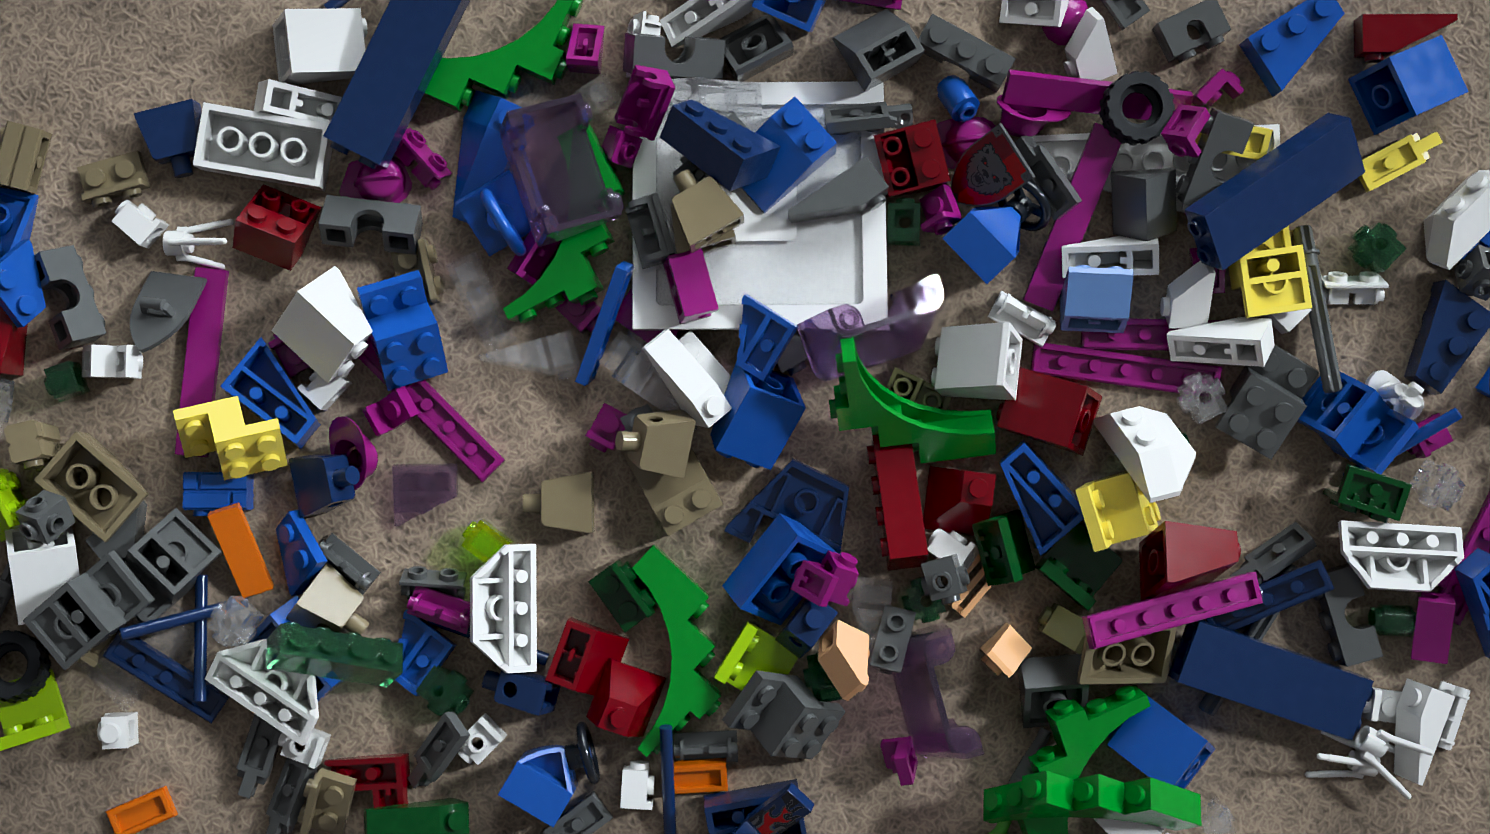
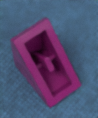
(585, 49)

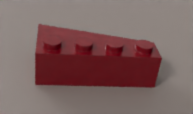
(899, 505)

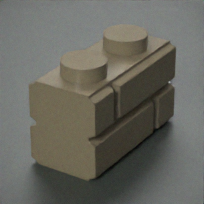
(22, 156)
(32, 443)

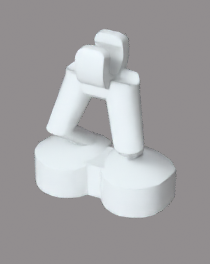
(1400, 397)

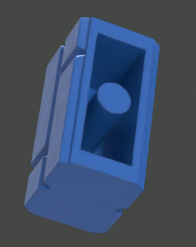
(210, 492)

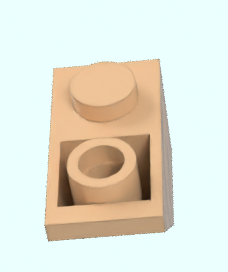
(1005, 651)
(845, 658)

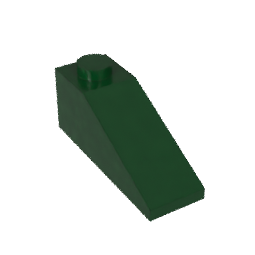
(423, 817)

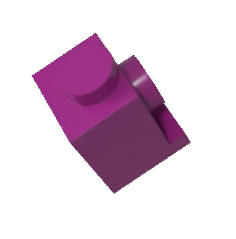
(844, 568)

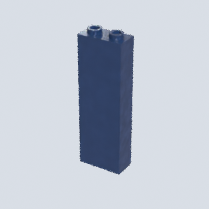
(393, 78)
(1275, 191)
(1271, 678)

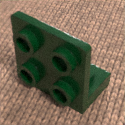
(1371, 492)
(1003, 548)
(1076, 567)
(623, 595)

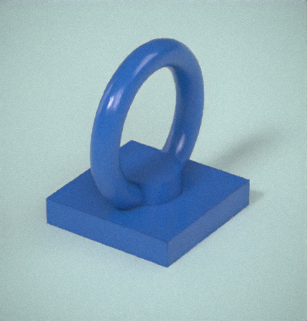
(496, 215)

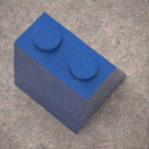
(1408, 84)
(759, 418)
(1161, 745)

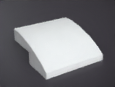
(1033, 12)

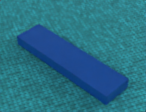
(605, 322)

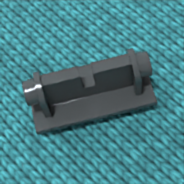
(349, 563)
(445, 581)
(892, 639)
(706, 745)

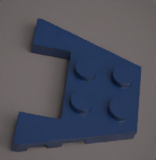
(801, 495)

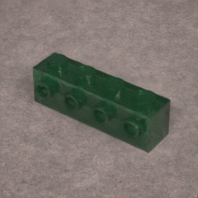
(334, 654)

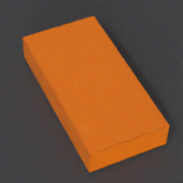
(700, 776)
(142, 812)

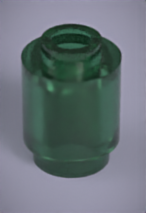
(1393, 620)

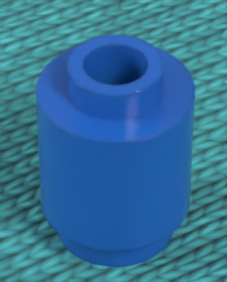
(957, 98)

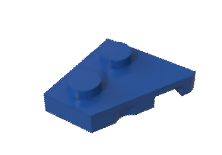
(20, 284)
(762, 338)
(299, 552)
(421, 651)

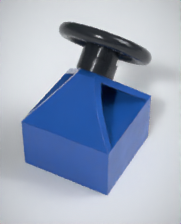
(991, 235)
(546, 776)

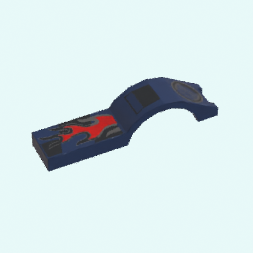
(777, 812)

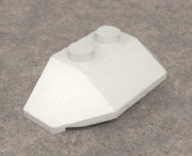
(1459, 221)
(1149, 450)
(1400, 554)
(506, 609)
(276, 696)

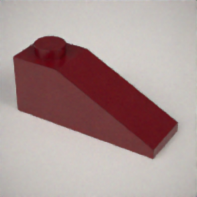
(1384, 34)

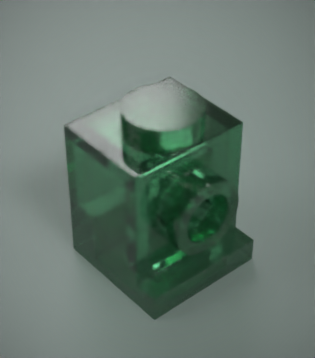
(904, 209)
(65, 381)

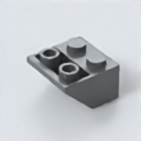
(879, 48)

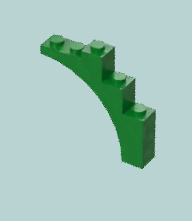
(499, 69)
(570, 270)
(898, 421)
(679, 600)
(1077, 735)
(1093, 796)

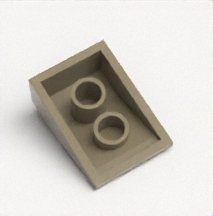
(94, 484)
(676, 499)
(1129, 661)

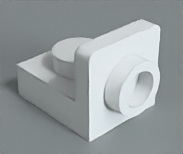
(1382, 705)

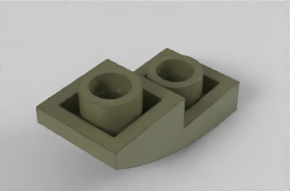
(916, 390)

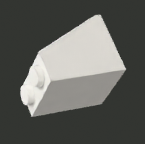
(318, 44)
(325, 326)
(978, 361)
(39, 568)

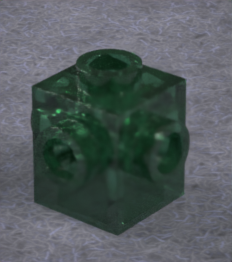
(1376, 247)
(912, 602)
(819, 681)
(445, 691)

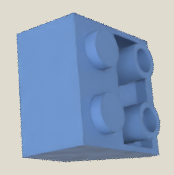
(1096, 299)

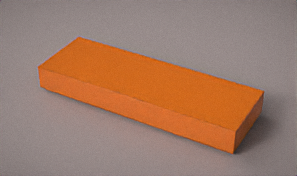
(240, 550)

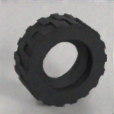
(1119, 125)
(37, 666)

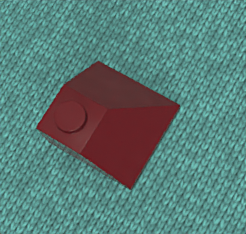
(957, 499)
(625, 699)

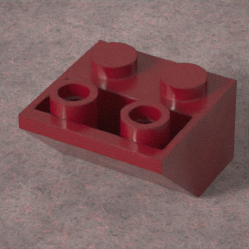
(912, 159)
(275, 227)
(584, 656)

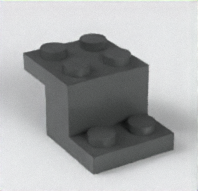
(1267, 402)
(169, 562)
(88, 610)
(784, 715)

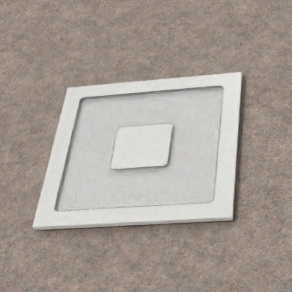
(780, 263)

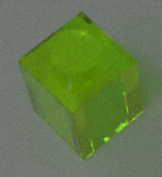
(484, 540)

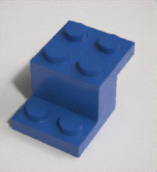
(403, 330)
(1357, 423)

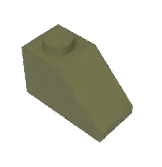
(1063, 627)

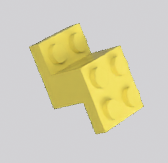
(1272, 277)
(222, 429)
(1116, 510)

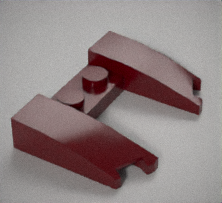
(380, 773)

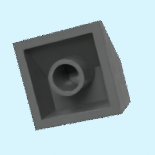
(1046, 682)

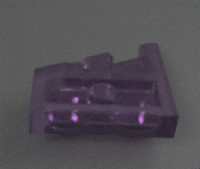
(421, 488)

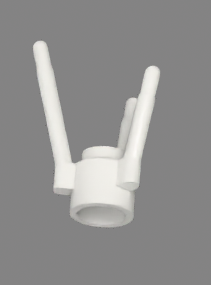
(182, 242)
(1376, 743)
(1354, 761)

